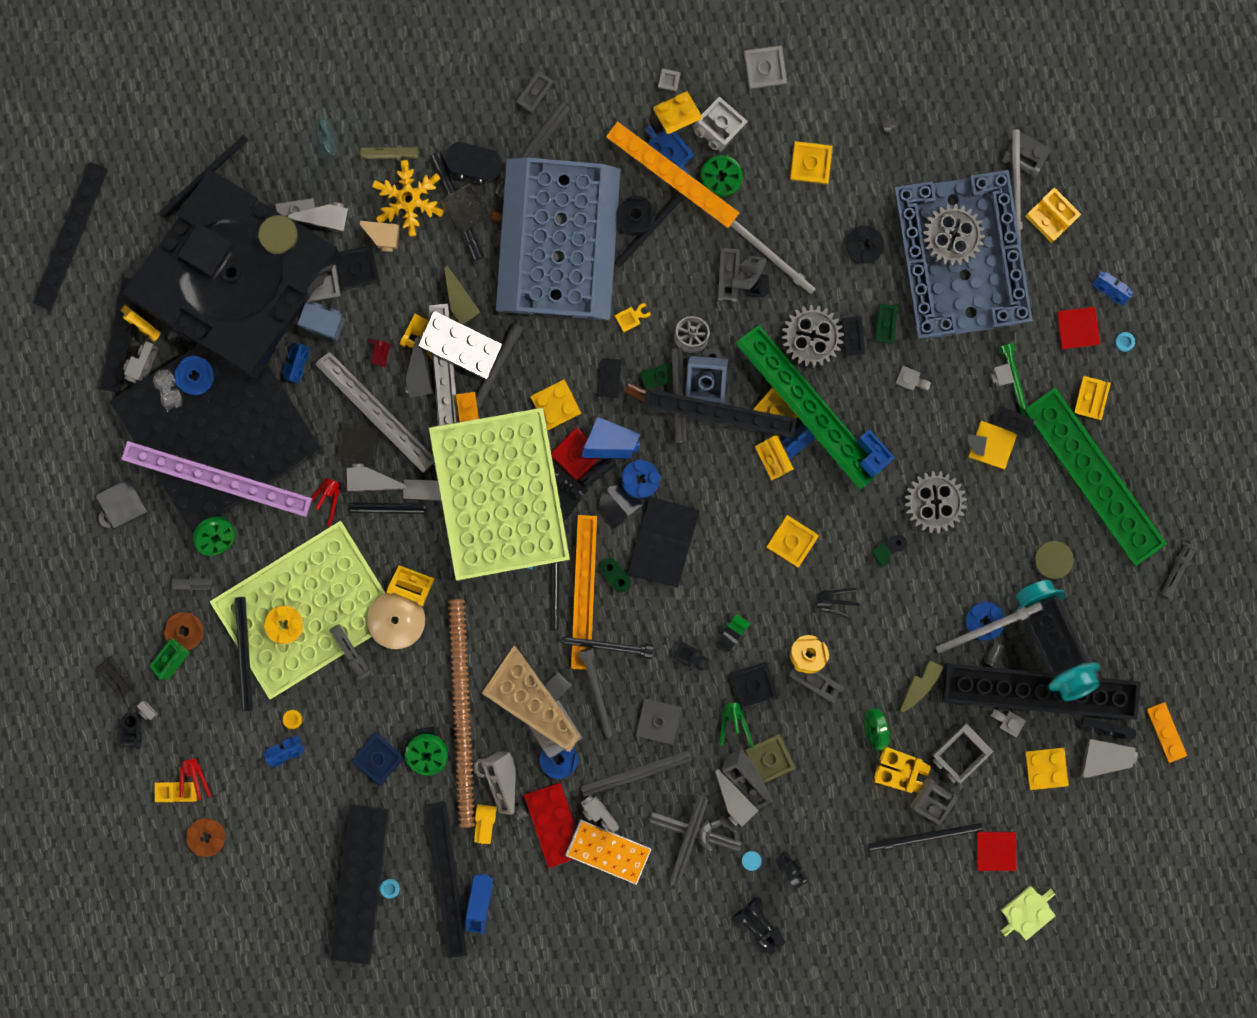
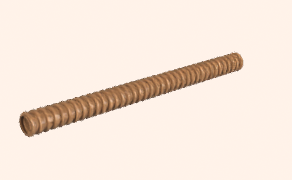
(461, 713)

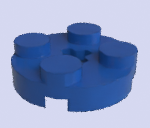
(188, 384)
(650, 475)
(978, 612)
(564, 769)

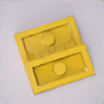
(1053, 215)

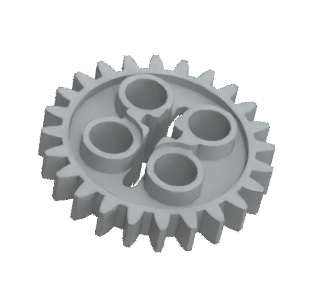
(937, 229)
(815, 318)
(953, 501)

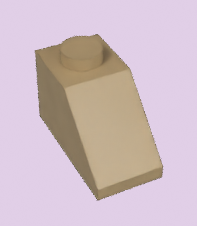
(382, 234)

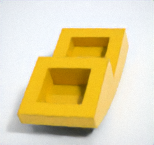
(170, 792)

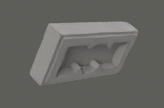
(295, 206)

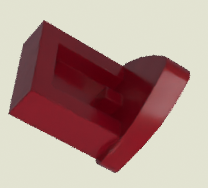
(380, 352)

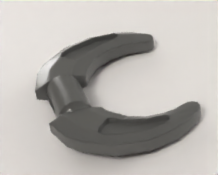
(707, 827)

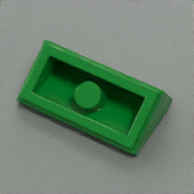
(169, 659)

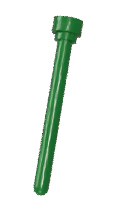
(1008, 352)

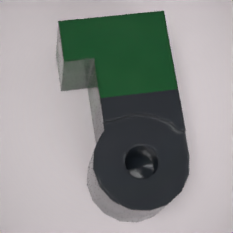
(894, 544)

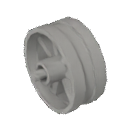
(692, 334)

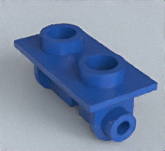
(1105, 284)
(299, 354)
(801, 438)
(276, 756)

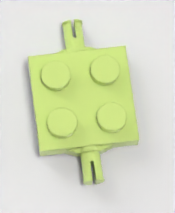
(1028, 912)

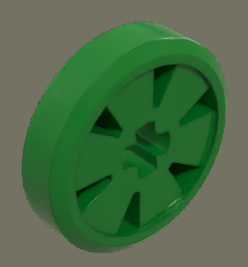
(729, 167)
(218, 544)
(876, 729)
(426, 765)

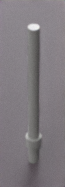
(1016, 177)
(797, 278)
(1022, 613)

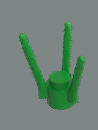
(734, 713)

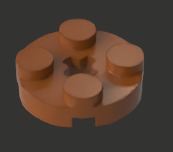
(190, 621)
(216, 841)

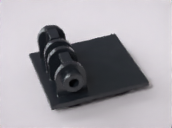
(569, 492)

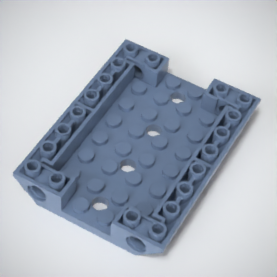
(533, 236)
(997, 273)

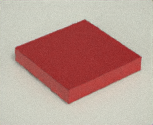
(1078, 328)
(570, 452)
(996, 851)

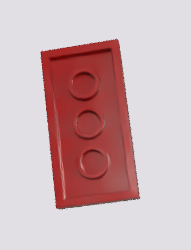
(552, 822)

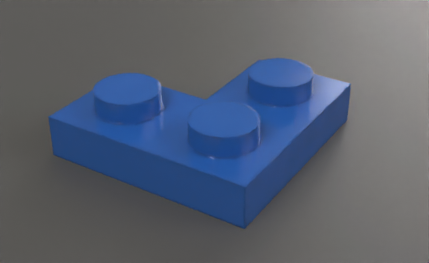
(878, 454)

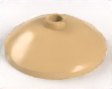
(398, 635)

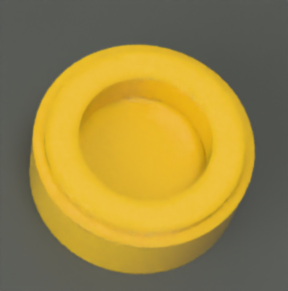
(292, 719)

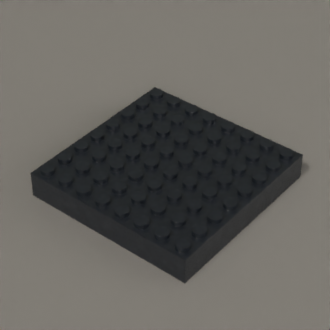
(231, 427)

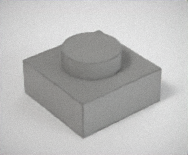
(669, 80)
(147, 711)

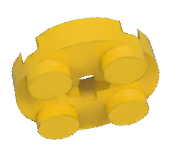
(285, 635)
(815, 647)

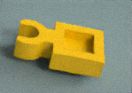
(629, 318)

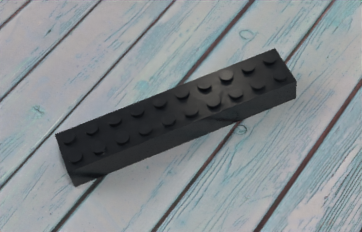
(1031, 692)

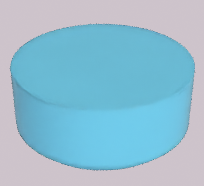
(1125, 341)
(751, 860)
(389, 888)

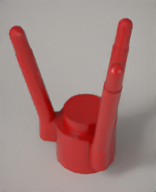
(328, 488)
(191, 769)

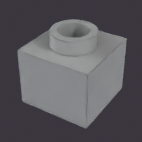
(1002, 375)

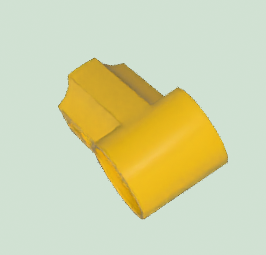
(485, 819)

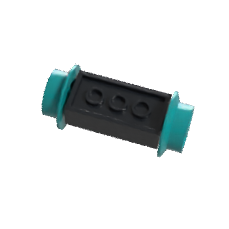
(1058, 642)

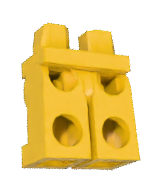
(906, 773)

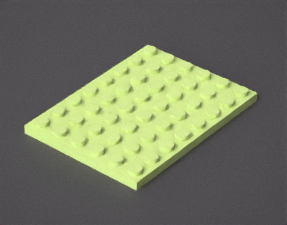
(499, 493)
(326, 585)

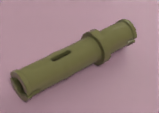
(390, 153)

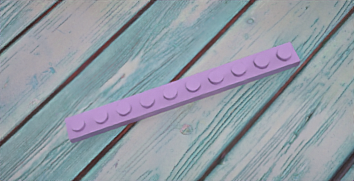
(216, 479)

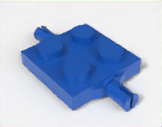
(670, 146)

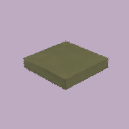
(771, 758)

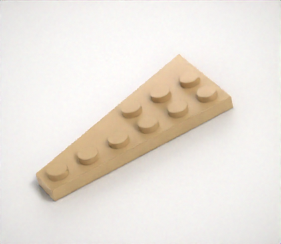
(525, 696)

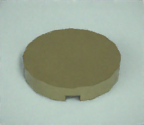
(278, 234)
(1054, 559)

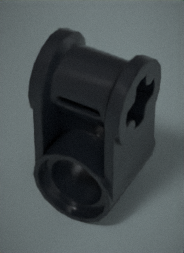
(131, 732)

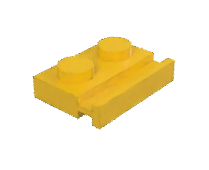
(1092, 398)
(774, 457)

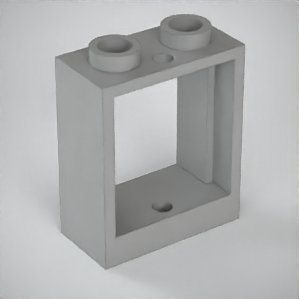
(978, 742)

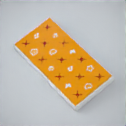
(608, 852)

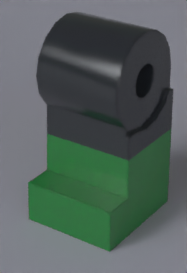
(733, 632)

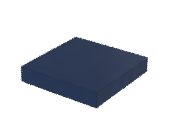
(377, 759)

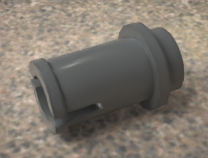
(993, 655)

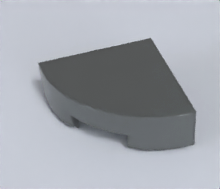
(977, 444)

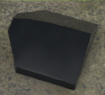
(617, 505)

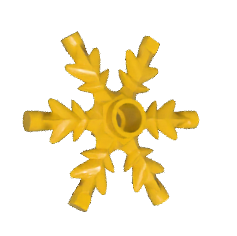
(407, 190)

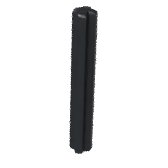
(395, 508)

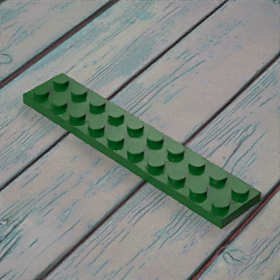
(806, 404)
(1095, 477)

